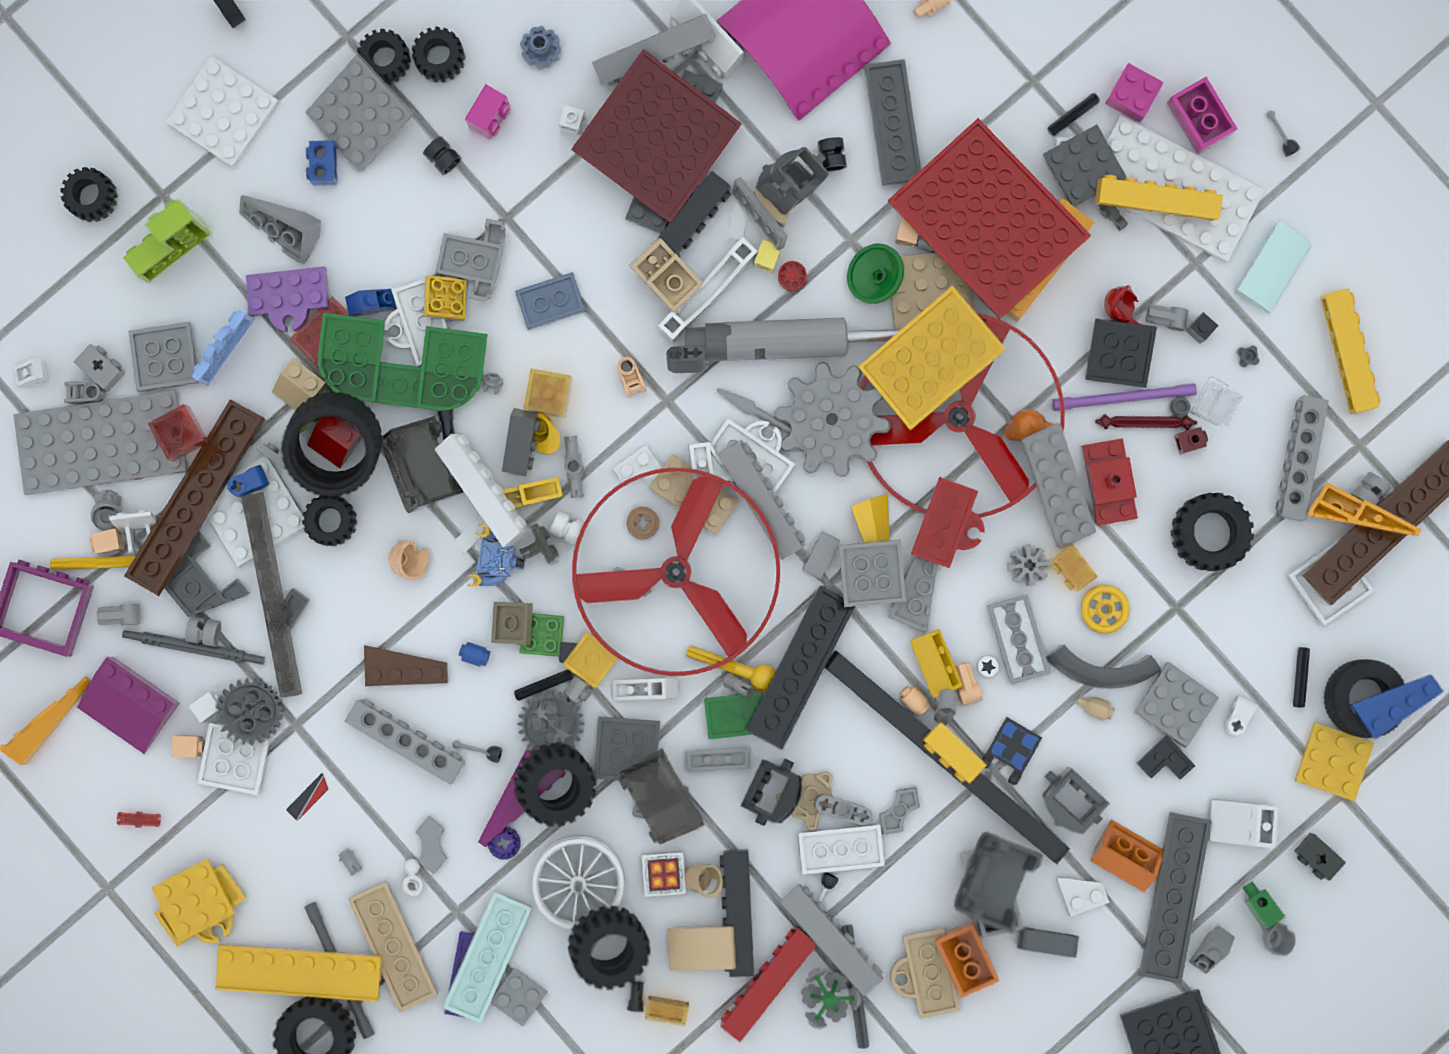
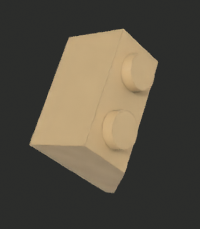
(298, 384)

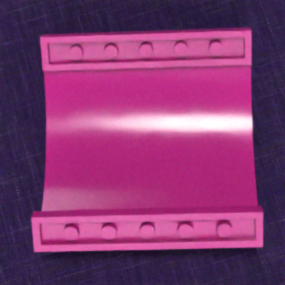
(806, 44)

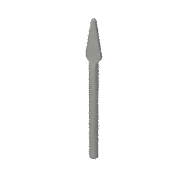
(749, 407)

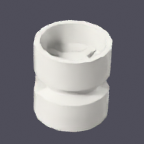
(566, 527)

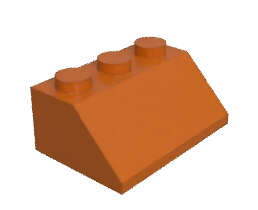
(1127, 856)
(967, 959)

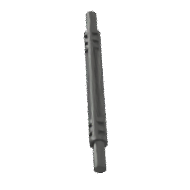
(181, 645)

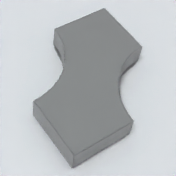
(893, 819)
(432, 854)

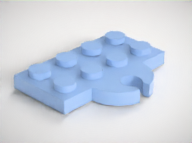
(226, 341)

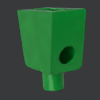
(1267, 914)

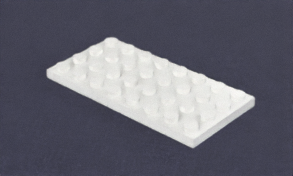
(1157, 159)

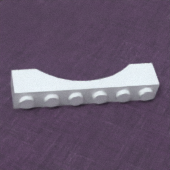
(716, 282)

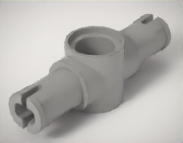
(574, 478)

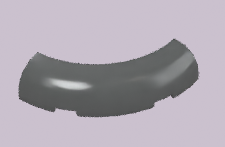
(1102, 677)

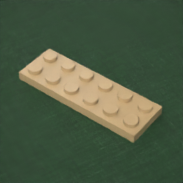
(390, 938)

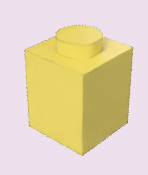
(767, 256)

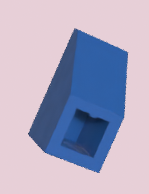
(370, 302)

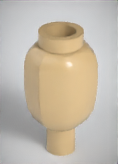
(1096, 707)

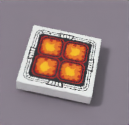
(663, 874)

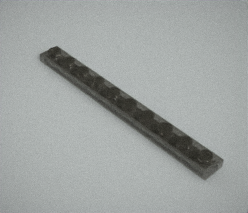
(271, 595)

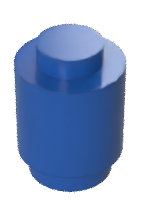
(474, 654)

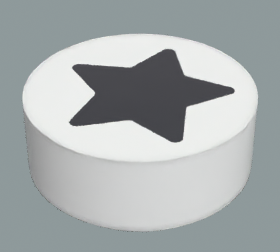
(987, 666)

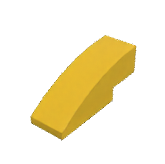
(534, 492)

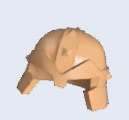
(406, 561)

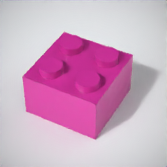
(1134, 92)
(488, 112)

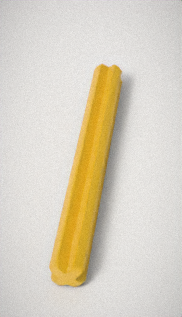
(91, 562)

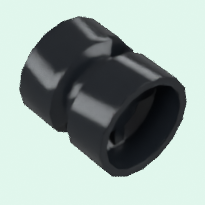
(832, 151)
(444, 158)

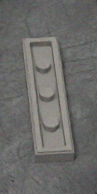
(759, 214)

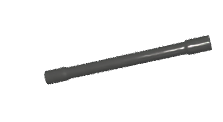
(316, 919)

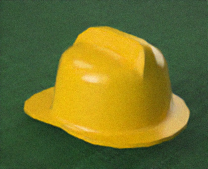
(548, 436)

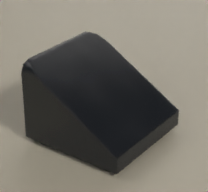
(565, 650)

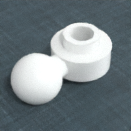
(411, 867)

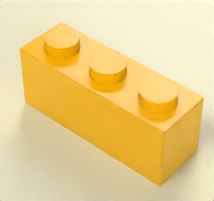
(936, 662)
(953, 753)

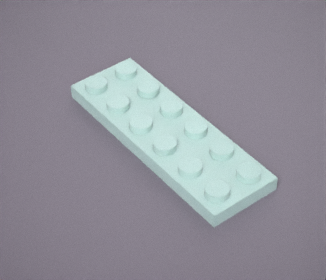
(487, 957)

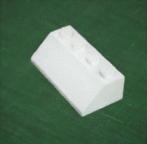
(722, 52)

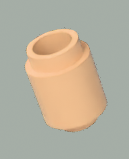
(914, 700)

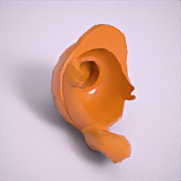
(1025, 424)

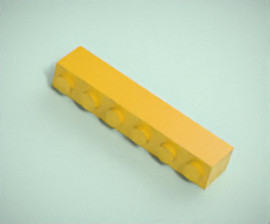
(1158, 199)
(1350, 351)

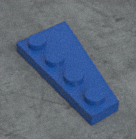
(1391, 707)

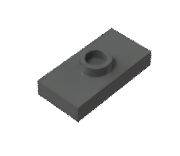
(295, 604)

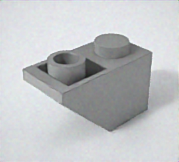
(1212, 949)

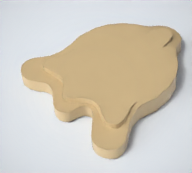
(812, 787)

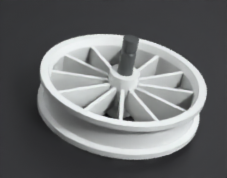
(577, 879)

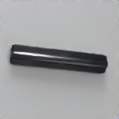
(1073, 114)
(1301, 677)
(543, 684)

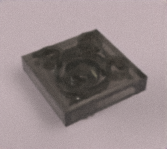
(540, 545)

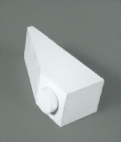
(645, 689)

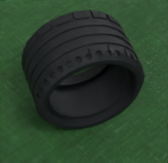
(320, 480)

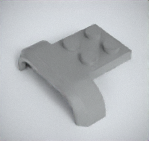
(474, 259)

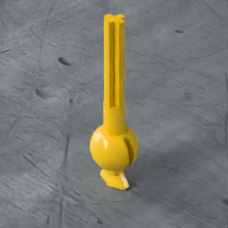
(759, 676)

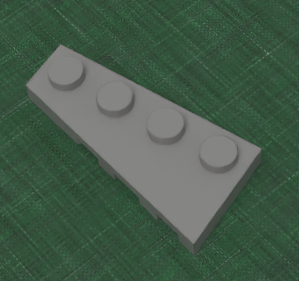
(919, 593)

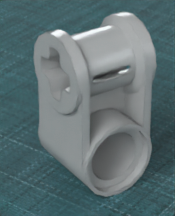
(81, 392)

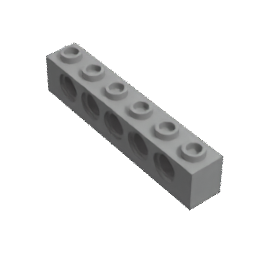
(1317, 409)
(357, 719)

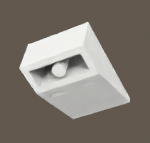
(1243, 823)

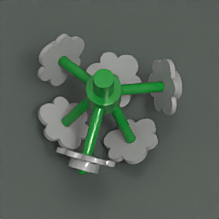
(831, 1003)

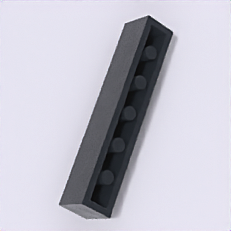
(695, 212)
(738, 908)

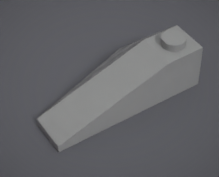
(288, 227)

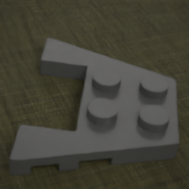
(192, 586)

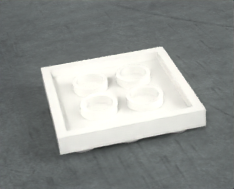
(1317, 604)
(231, 763)

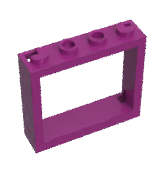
(6, 594)

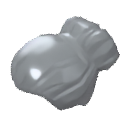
(106, 505)

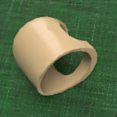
(699, 877)

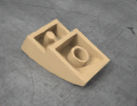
(665, 274)
(701, 948)

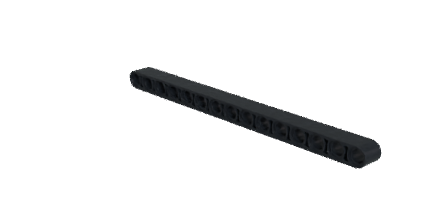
(916, 731)

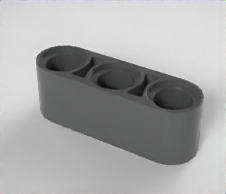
(1048, 942)

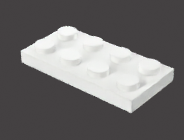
(841, 849)

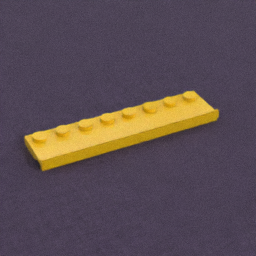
(298, 972)

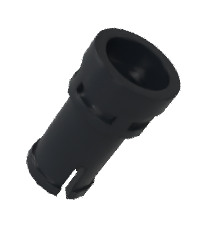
(446, 419)
(635, 1002)

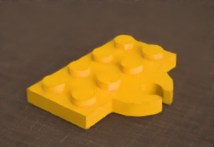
(235, 896)

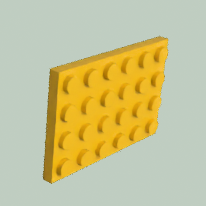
(932, 357)

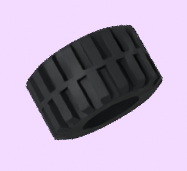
(438, 38)
(386, 40)
(74, 186)
(312, 516)

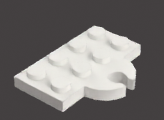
(411, 319)
(764, 450)

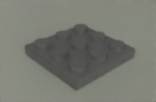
(1081, 163)
(622, 744)

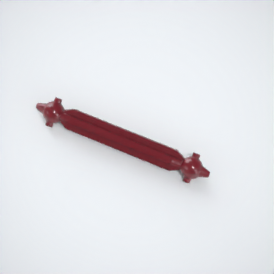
(1145, 422)

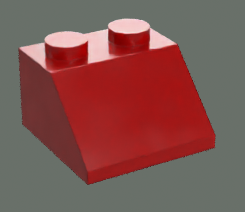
(334, 439)

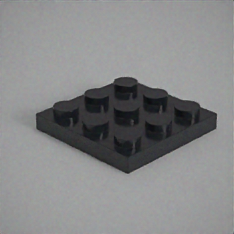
(1120, 353)

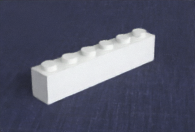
(482, 489)

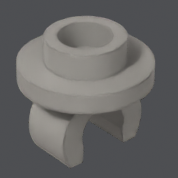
(493, 380)

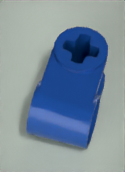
(251, 480)

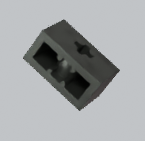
(1329, 863)

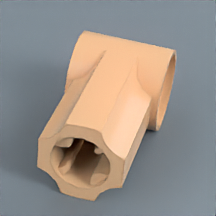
(970, 691)

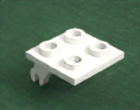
(128, 522)

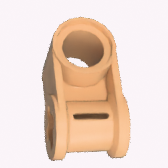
(631, 378)

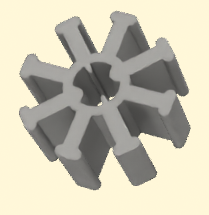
(1022, 560)

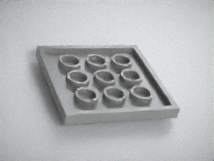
(359, 113)

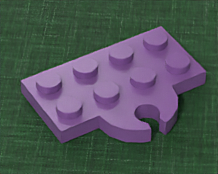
(287, 295)

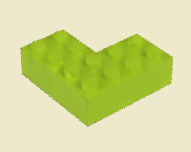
(171, 237)

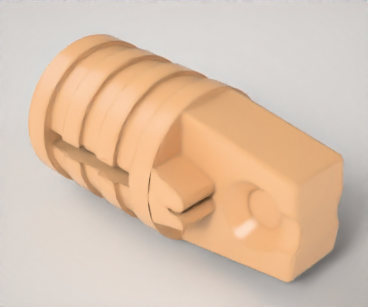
(930, 7)

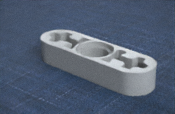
(858, 808)

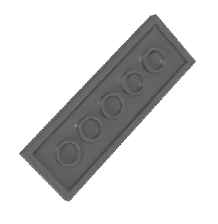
(892, 121)

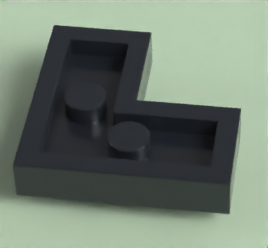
(1165, 754)

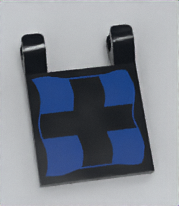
(1014, 747)

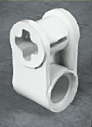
(1240, 712)

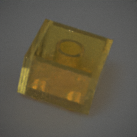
(548, 393)

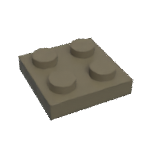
(512, 623)

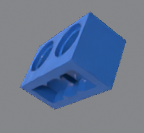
(327, 162)

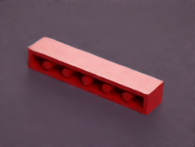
(768, 984)

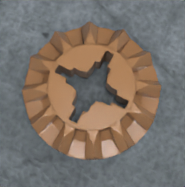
(634, 517)

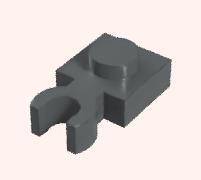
(1112, 213)

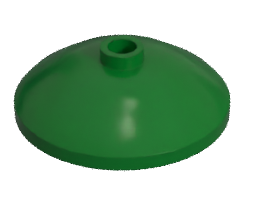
(866, 270)

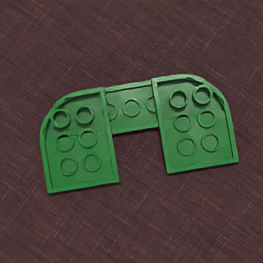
(445, 381)

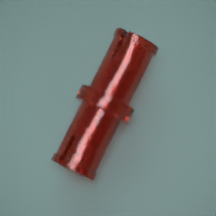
(138, 819)

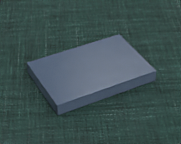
(550, 301)

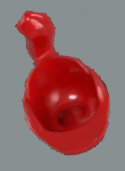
(1120, 304)

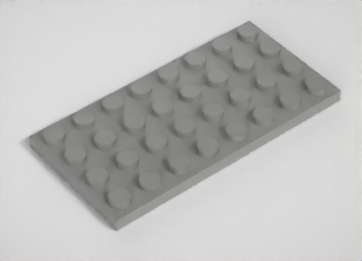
(93, 443)

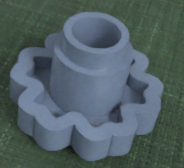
(540, 56)

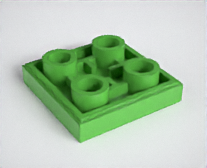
(545, 635)

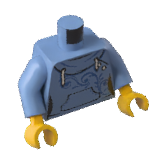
(494, 560)

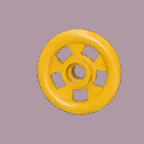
(1116, 596)

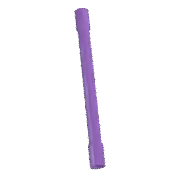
(1176, 391)

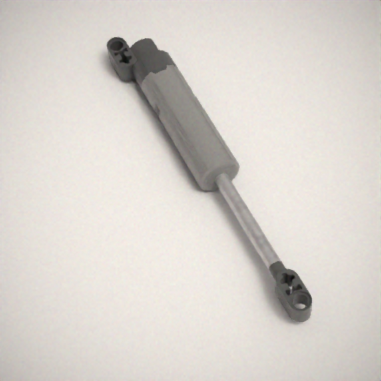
(767, 341)

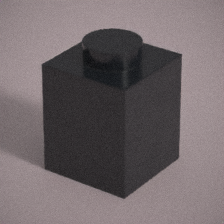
(1201, 327)

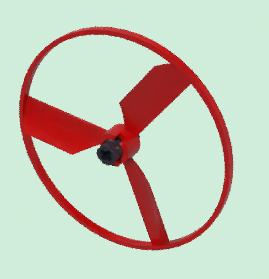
(987, 444)
(635, 583)

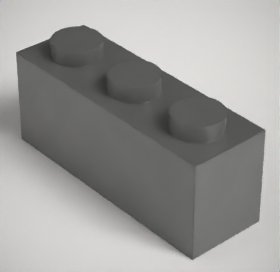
(520, 442)

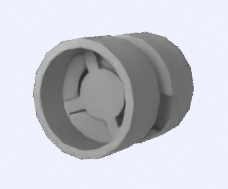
(1371, 489)
(204, 631)

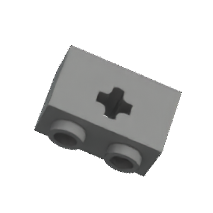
(89, 361)

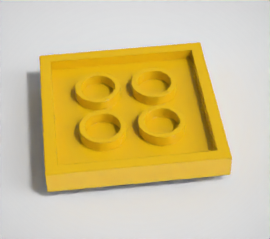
(1334, 761)
(193, 900)

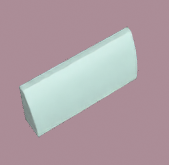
(1273, 267)

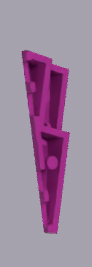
(509, 808)

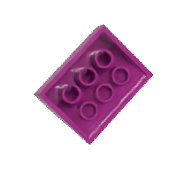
(127, 704)

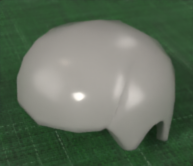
(1279, 939)

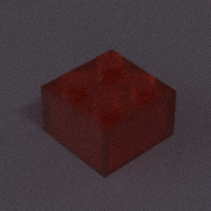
(178, 432)

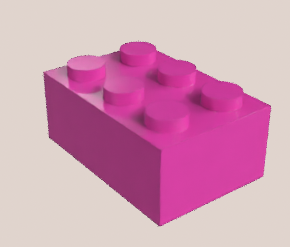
(1202, 115)

